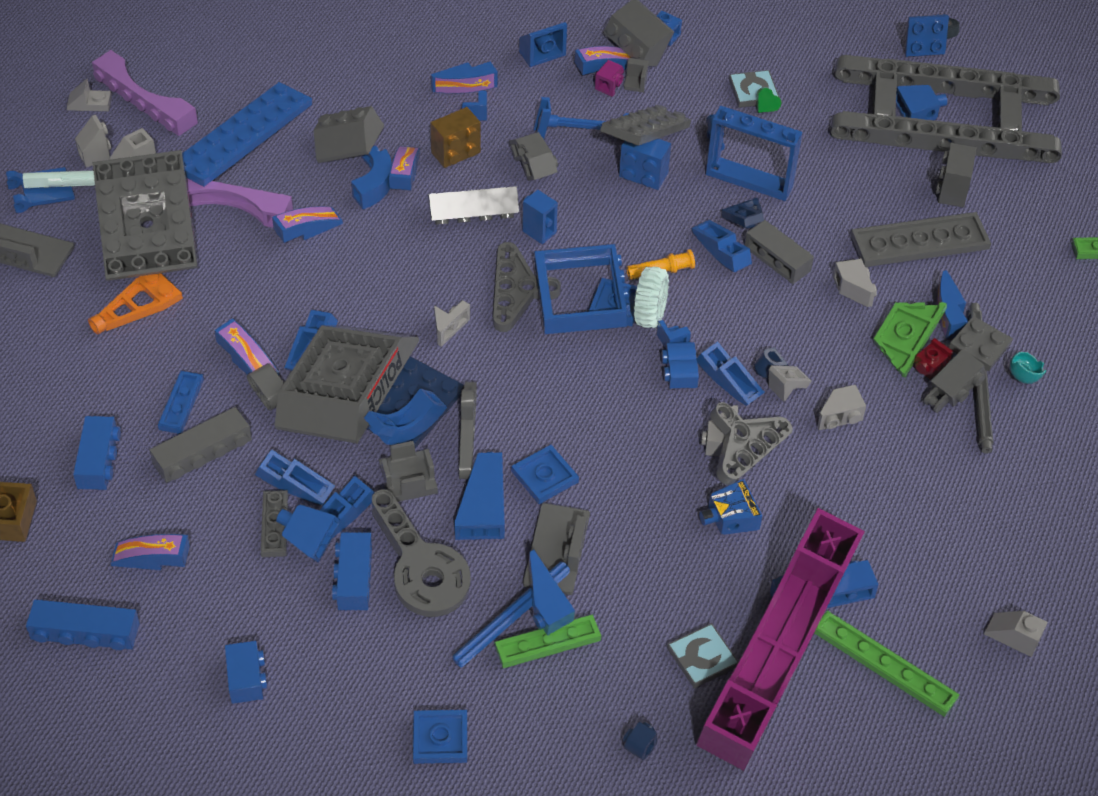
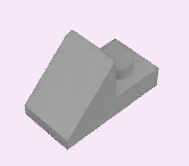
(88, 100)
(449, 323)
(785, 379)

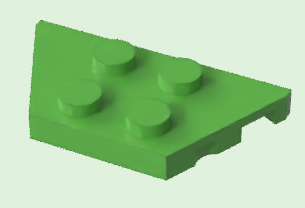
(907, 332)

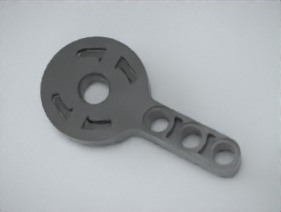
(422, 561)

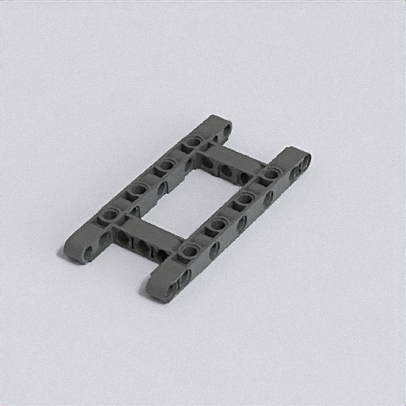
(1008, 88)

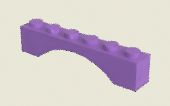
(171, 112)
(256, 202)

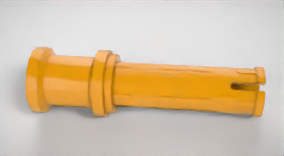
(670, 263)

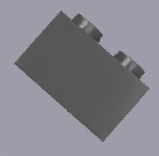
(956, 174)

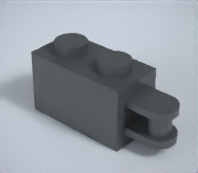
(955, 381)

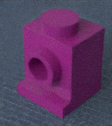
(609, 78)

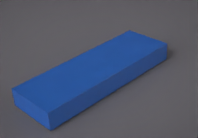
(180, 402)

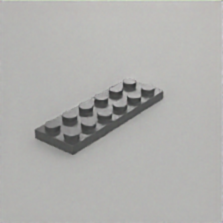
(646, 125)
(920, 239)

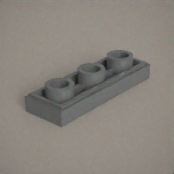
(272, 541)

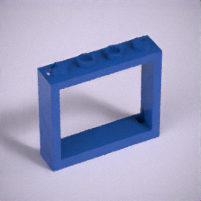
(748, 176)
(577, 258)

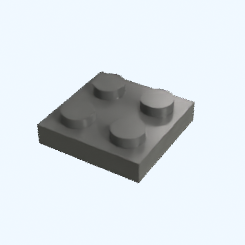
(981, 342)

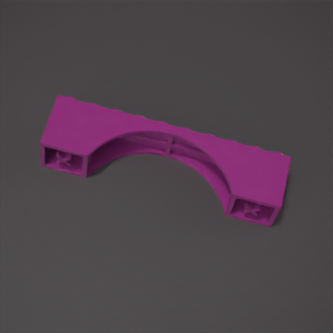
(780, 639)

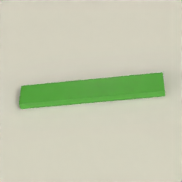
(886, 663)

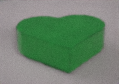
(767, 101)

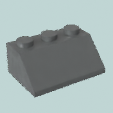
(639, 32)
(346, 134)

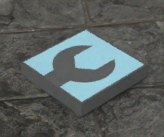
(747, 84)
(702, 655)

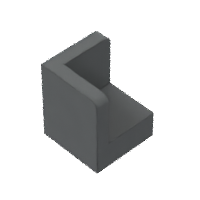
(636, 75)

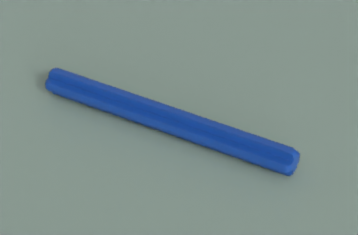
(503, 620)

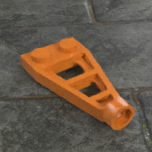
(155, 285)

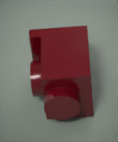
(932, 359)

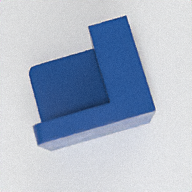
(478, 108)
(672, 334)

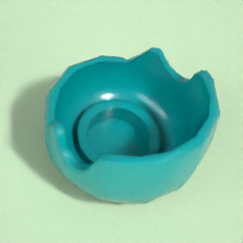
(1026, 368)

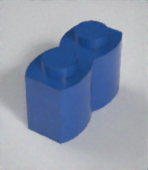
(681, 365)

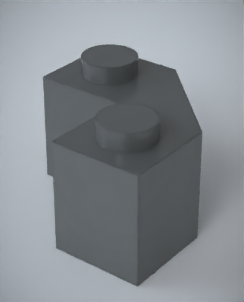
(535, 156)

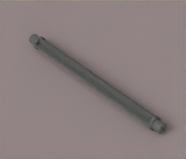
(982, 400)

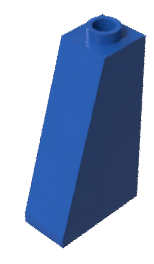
(483, 501)

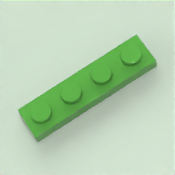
(538, 645)

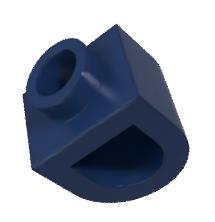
(768, 358)
(640, 740)

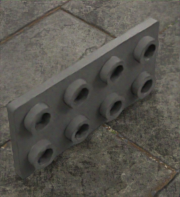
(33, 250)
(560, 539)

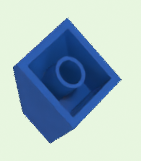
(544, 44)

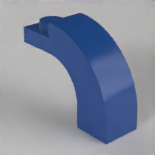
(375, 184)
(409, 421)

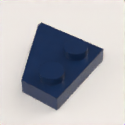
(744, 214)

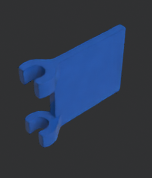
(37, 196)

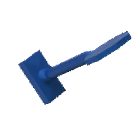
(546, 119)

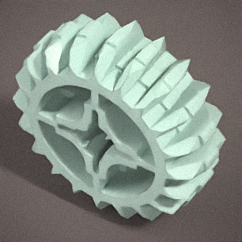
(651, 297)

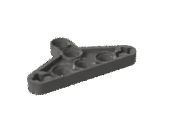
(516, 295)
(468, 415)
(753, 435)

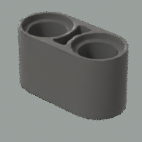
(266, 385)

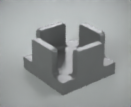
(408, 472)

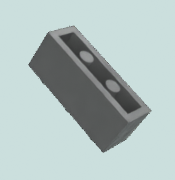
(779, 252)

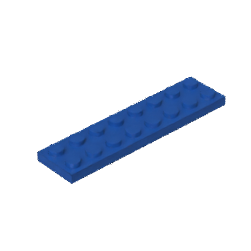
(243, 133)

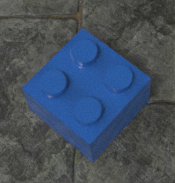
(645, 163)

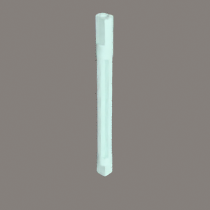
(58, 179)

